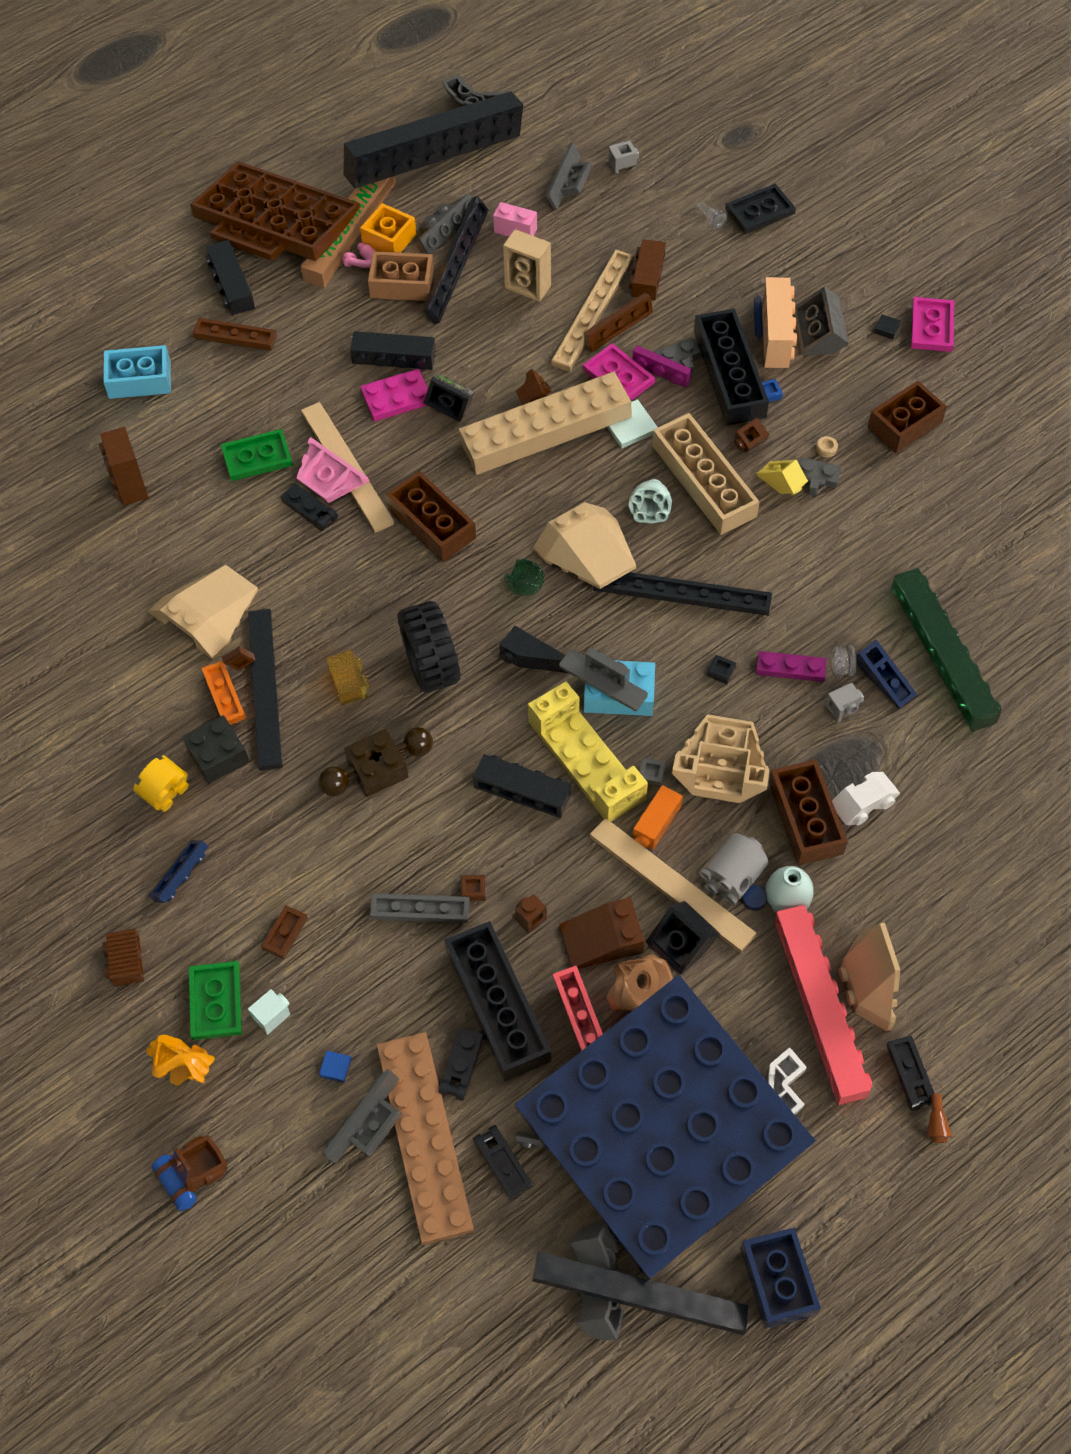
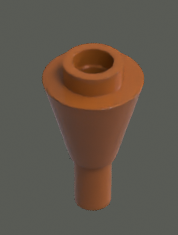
(938, 1126)

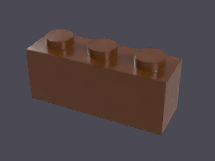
(647, 268)

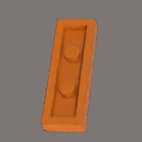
(223, 692)

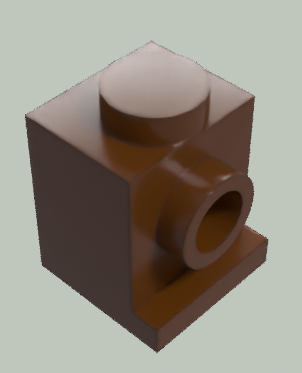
(755, 431)
(530, 913)

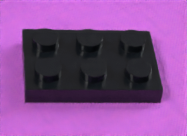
(760, 208)

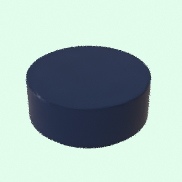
(754, 898)

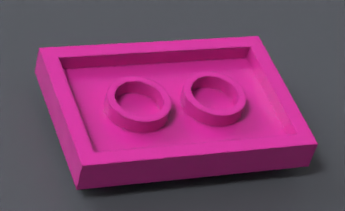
(932, 324)
(631, 374)
(395, 394)

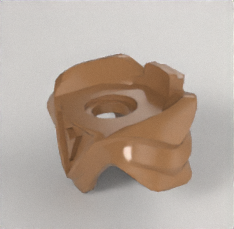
(626, 993)

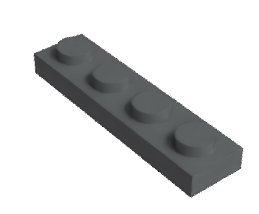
(420, 908)

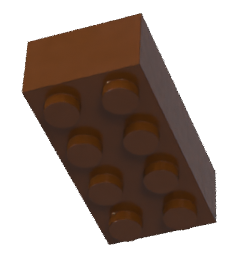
(431, 516)
(807, 812)

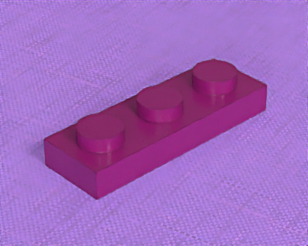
(662, 366)
(791, 666)

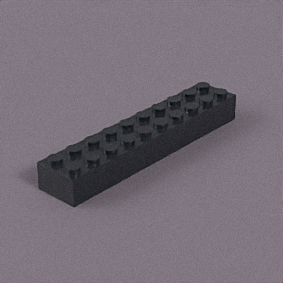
(432, 139)

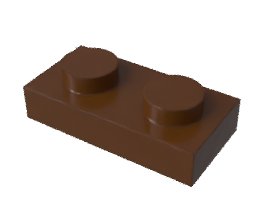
(284, 932)

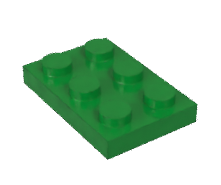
(256, 455)
(215, 1000)

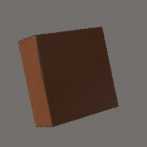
(238, 658)
(473, 887)

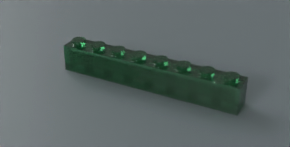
(946, 649)

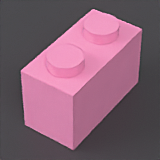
(511, 217)

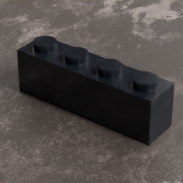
(230, 277)
(393, 350)
(522, 785)

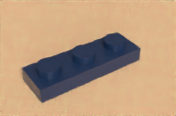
(179, 871)

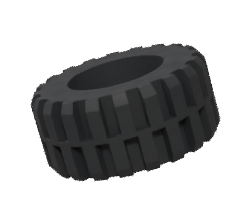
(429, 646)

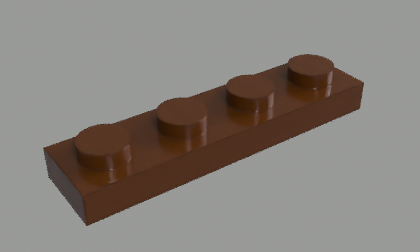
(618, 322)
(234, 334)

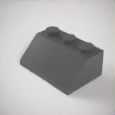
(820, 323)

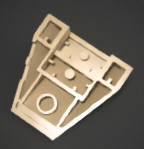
(587, 544)
(208, 608)
(722, 761)
(872, 976)

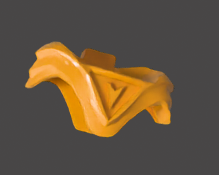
(178, 1058)

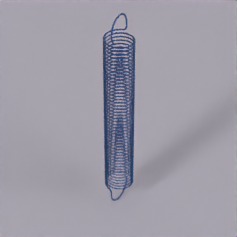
(760, 315)

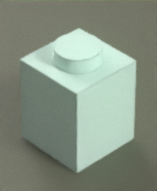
(270, 1011)

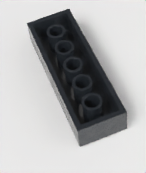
(731, 366)
(497, 1001)

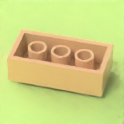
(778, 323)

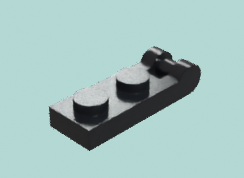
(308, 507)
(461, 1063)
(910, 1071)
(503, 1163)

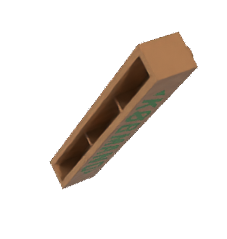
(370, 198)

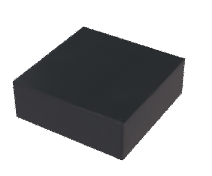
(887, 326)
(721, 669)

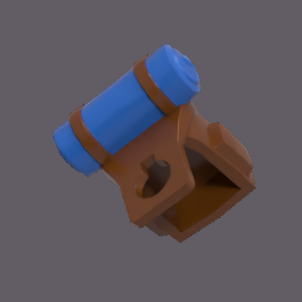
(189, 1169)

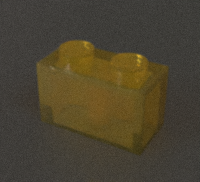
(347, 677)

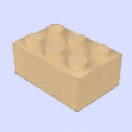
(527, 265)

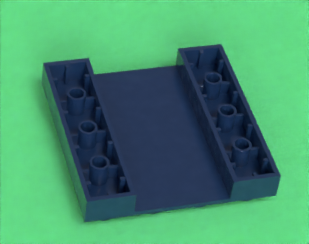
(664, 1125)

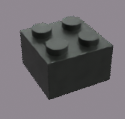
(215, 749)

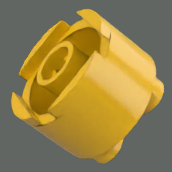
(161, 783)

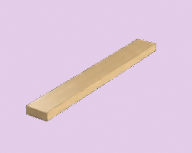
(592, 310)
(364, 496)
(671, 883)

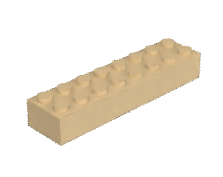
(545, 423)

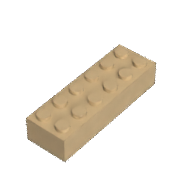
(705, 473)

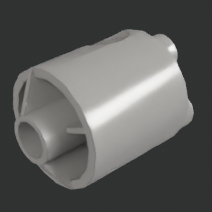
(734, 867)

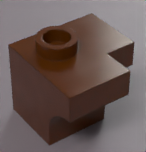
(533, 388)

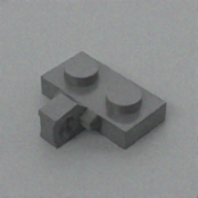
(682, 353)
(819, 474)

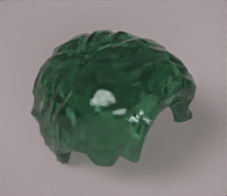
(525, 578)

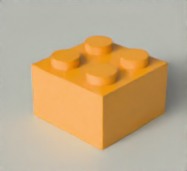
(388, 230)

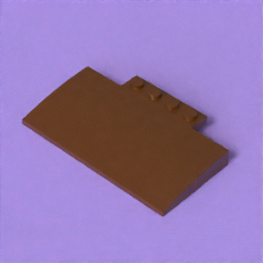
(272, 213)

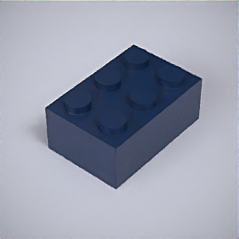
(780, 1278)

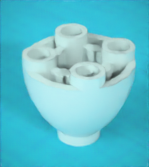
(650, 502)
(789, 888)

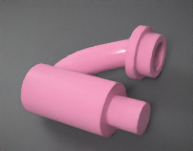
(366, 252)

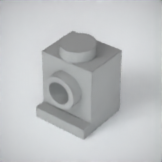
(622, 155)
(844, 701)

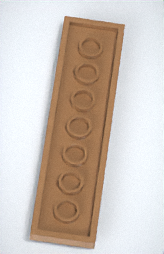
(426, 1140)

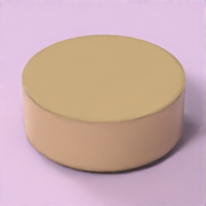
(826, 447)

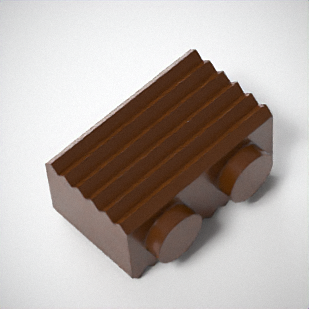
(123, 957)

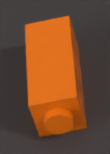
(657, 817)

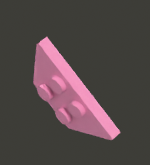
(327, 473)

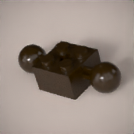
(376, 762)

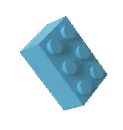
(137, 372)
(642, 675)

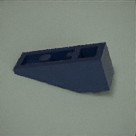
(884, 673)

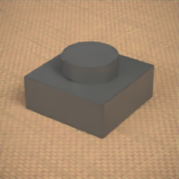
(652, 771)

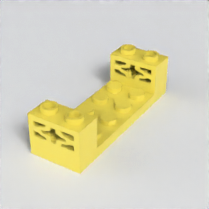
(584, 754)

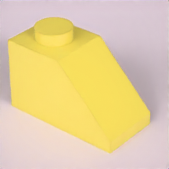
(783, 476)

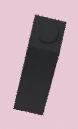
(529, 652)

